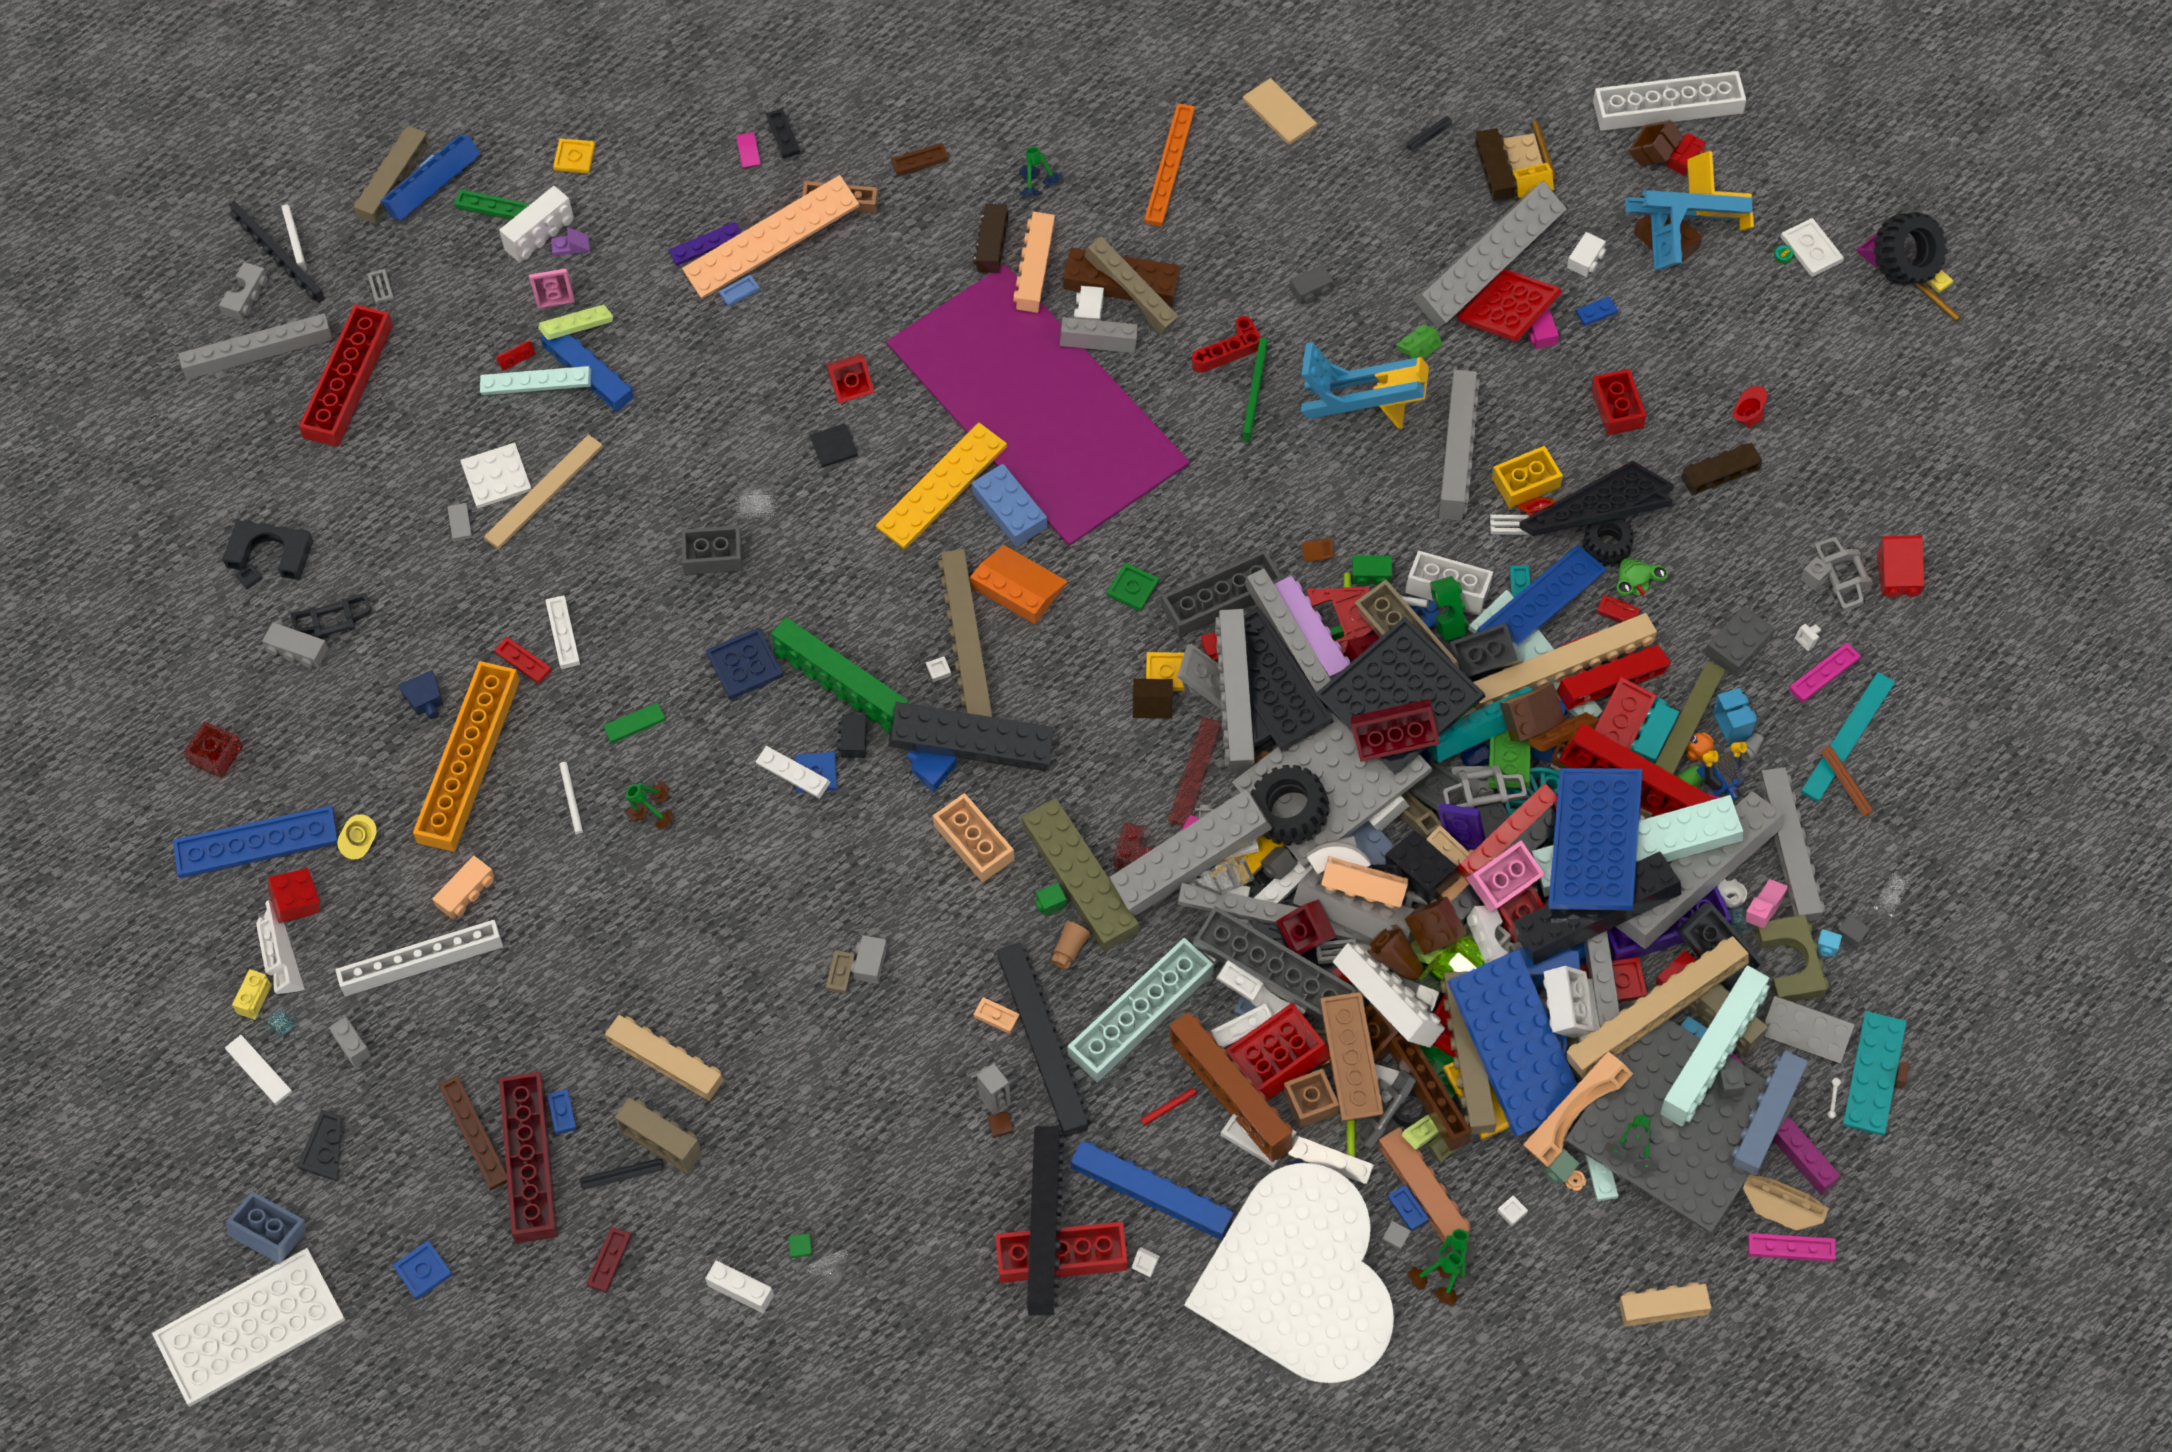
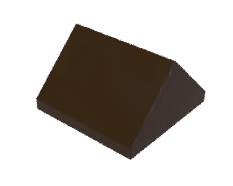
(1152, 698)

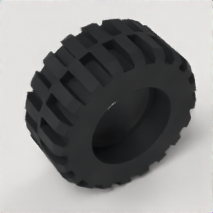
(1929, 243)
(1292, 781)

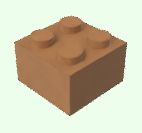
(1311, 1098)

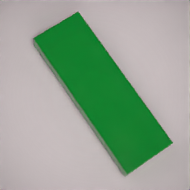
(634, 723)

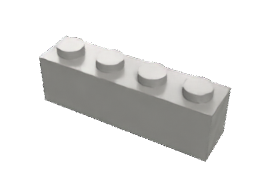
(1098, 335)

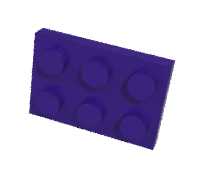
(1462, 824)

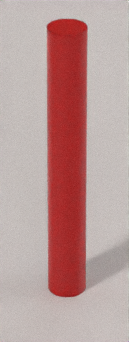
(1168, 1106)

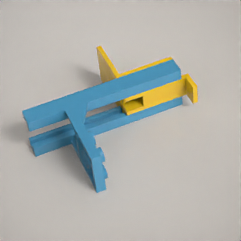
(1699, 203)
(1398, 385)

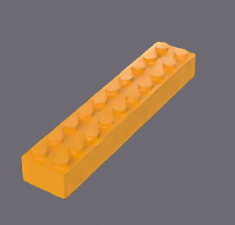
(466, 756)

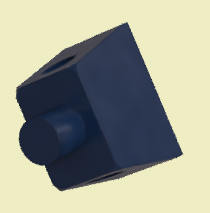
(423, 694)

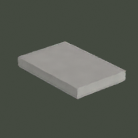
(1201, 674)

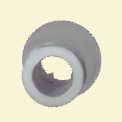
(1753, 745)

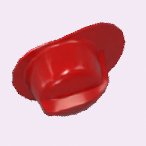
(1750, 406)
(1535, 505)

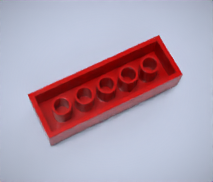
(1083, 1251)

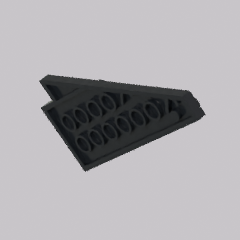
(1618, 494)
(1279, 694)

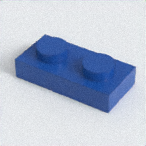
(1596, 311)
(561, 1112)
(1408, 1208)

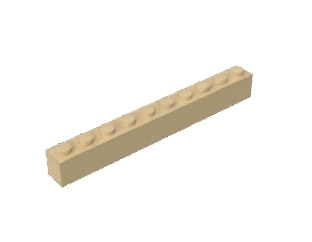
(1568, 659)
(1659, 1005)

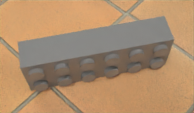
(1350, 911)

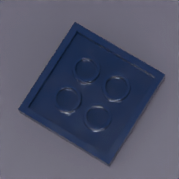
(744, 663)

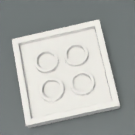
(496, 475)

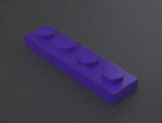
(703, 244)

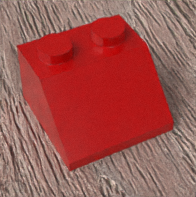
(850, 378)

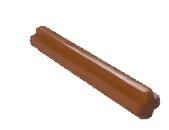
(1847, 781)

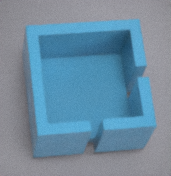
(1734, 716)

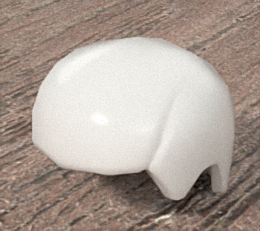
(1732, 887)

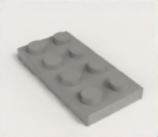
(1808, 1029)

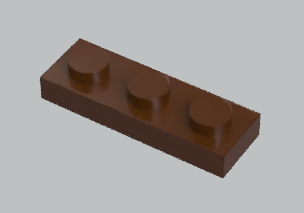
(919, 159)

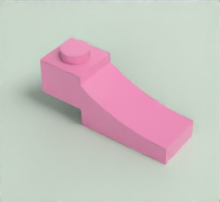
(1766, 904)

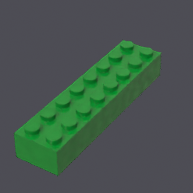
(835, 673)

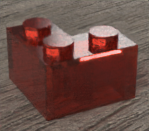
(1130, 845)

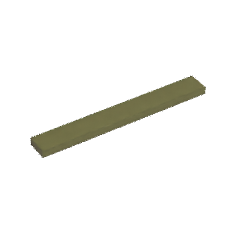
(1690, 717)

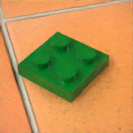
(1132, 587)

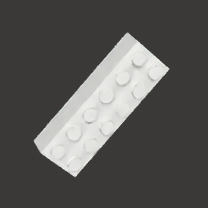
(1389, 995)

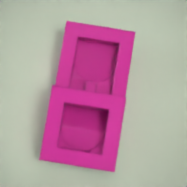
(748, 150)

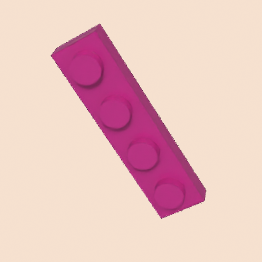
(1824, 673)
(1791, 1247)

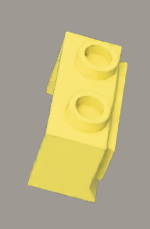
(252, 994)

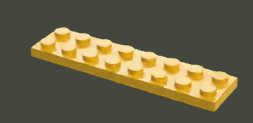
(941, 485)

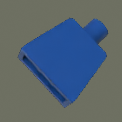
(931, 768)

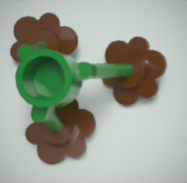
(637, 794)
(1449, 1268)

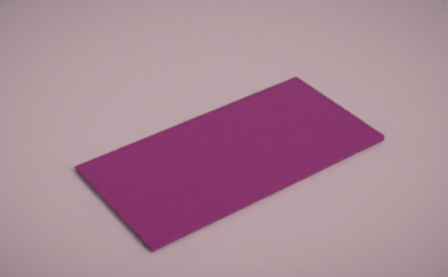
(1065, 421)

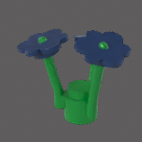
(1030, 171)

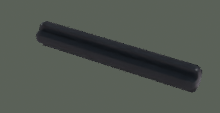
(621, 1174)

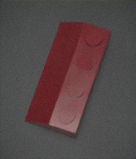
(1395, 730)

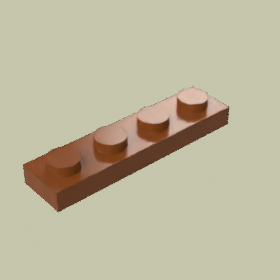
(1561, 732)

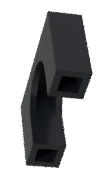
(248, 535)

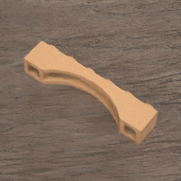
(1549, 1138)

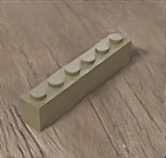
(391, 173)

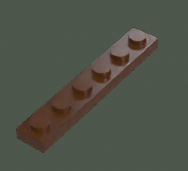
(473, 1132)

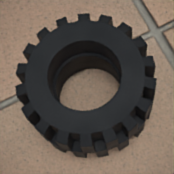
(1609, 552)

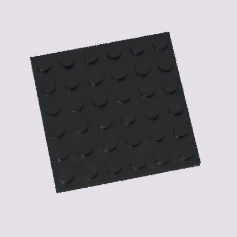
(1401, 671)

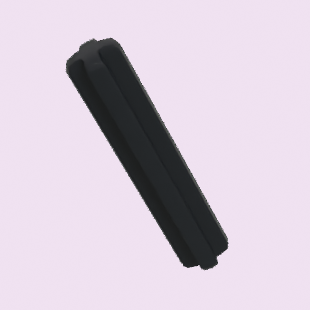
(1429, 133)

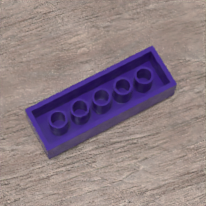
(1624, 947)

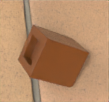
(1317, 549)

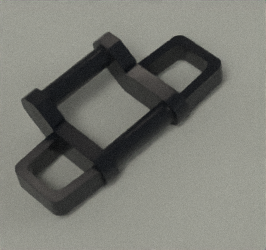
(344, 604)

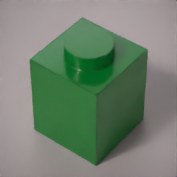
(1050, 899)

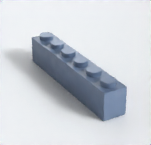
(1769, 1113)

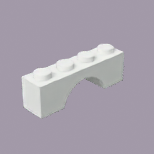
(1483, 927)

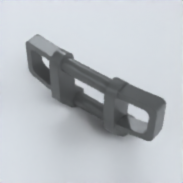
(1399, 1097)

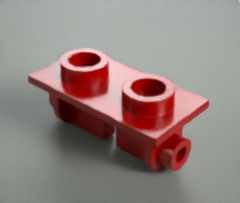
(515, 355)

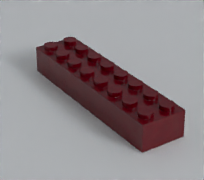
(528, 1157)

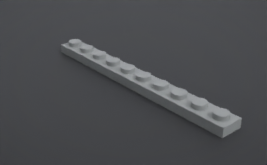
(1251, 909)

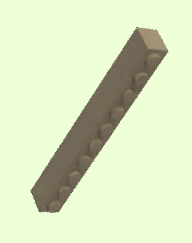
(965, 633)

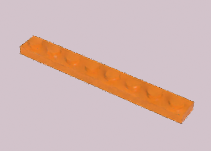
(1169, 165)

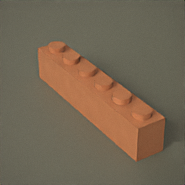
(1422, 1184)

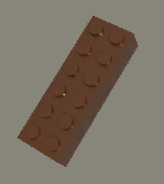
(1158, 275)

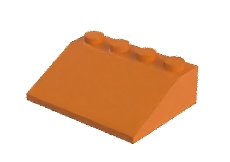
(1017, 583)

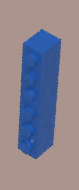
(430, 177)
(603, 381)

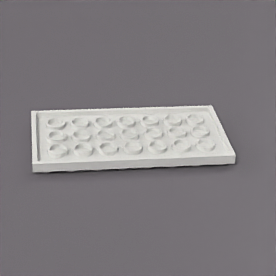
(248, 1327)

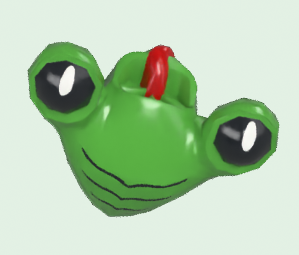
(1635, 577)

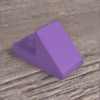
(573, 243)

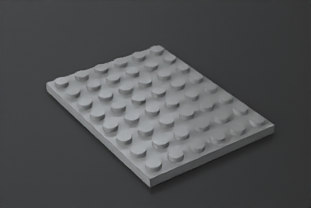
(1353, 787)

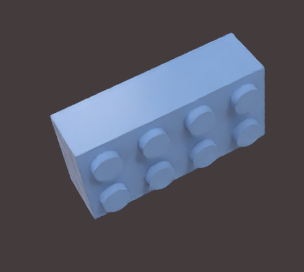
(1009, 505)

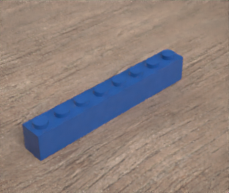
(1152, 1190)

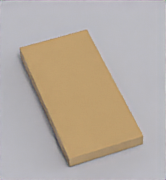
(1279, 111)

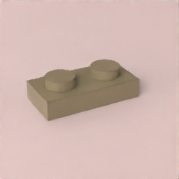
(840, 972)

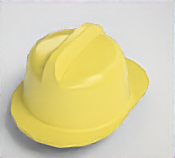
(356, 836)

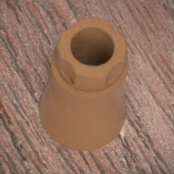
(1069, 944)

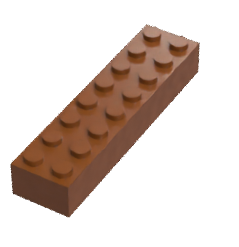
(1231, 1087)

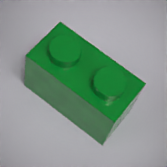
(1371, 569)

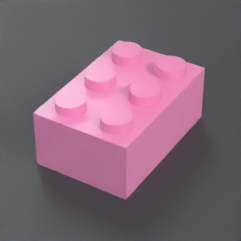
(1505, 876)

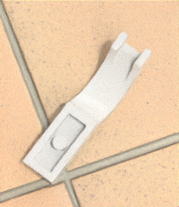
(1251, 988)

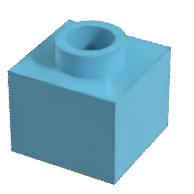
(1828, 943)

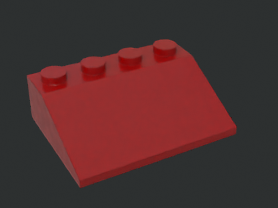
(1278, 1051)

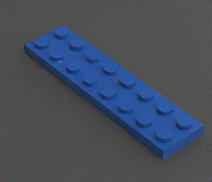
(1548, 594)
(255, 841)

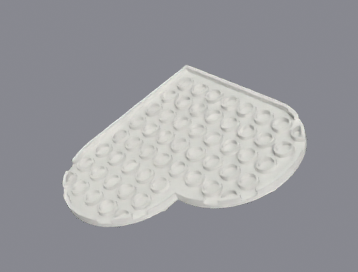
(1296, 1277)

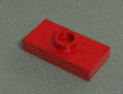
(1617, 609)

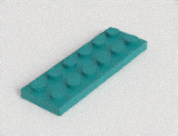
(1874, 1073)

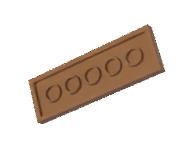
(1351, 1056)

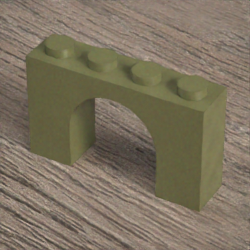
(1797, 934)

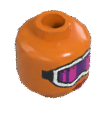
(1699, 745)

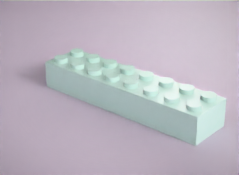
(1140, 1010)
(1715, 1046)

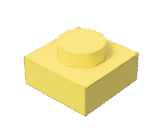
(1940, 281)

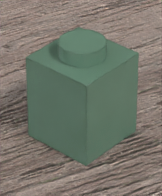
(1560, 1168)

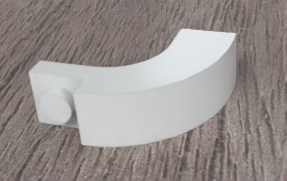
(1319, 855)

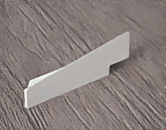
(278, 953)

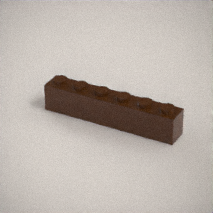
(1431, 1093)

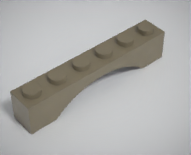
(1108, 261)
(1419, 817)

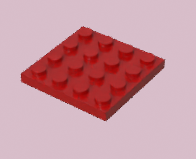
(1509, 305)

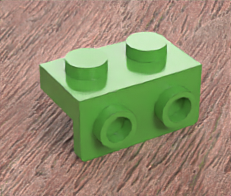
(1420, 342)

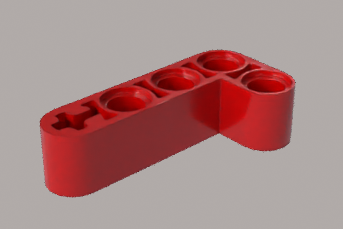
(1206, 358)

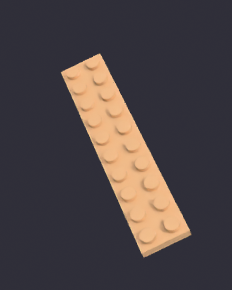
(770, 237)

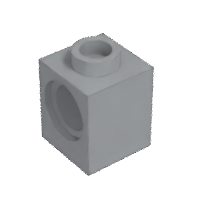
(1816, 573)

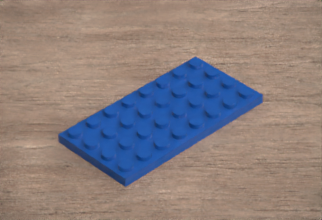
(1596, 839)
(1514, 1040)

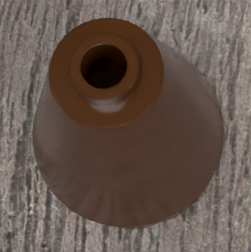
(1396, 953)

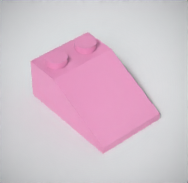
(552, 288)

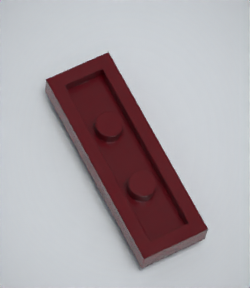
(609, 1260)

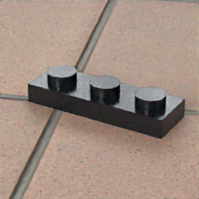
(783, 133)

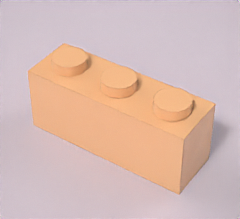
(464, 888)

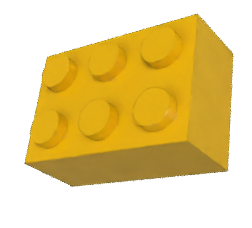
(1527, 477)

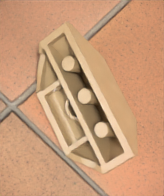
(1783, 1203)

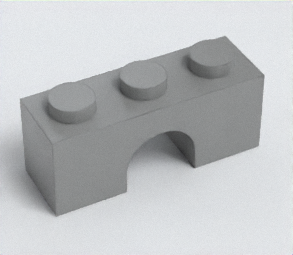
(239, 304)

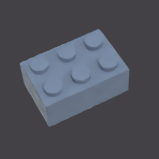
(265, 1227)

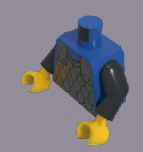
(1723, 772)

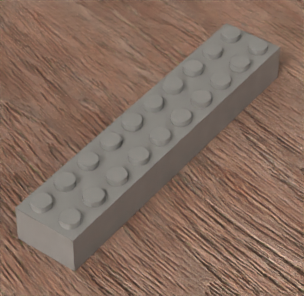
(1489, 254)
(1707, 869)

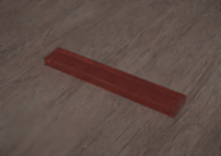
(1194, 771)

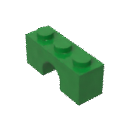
(1447, 593)

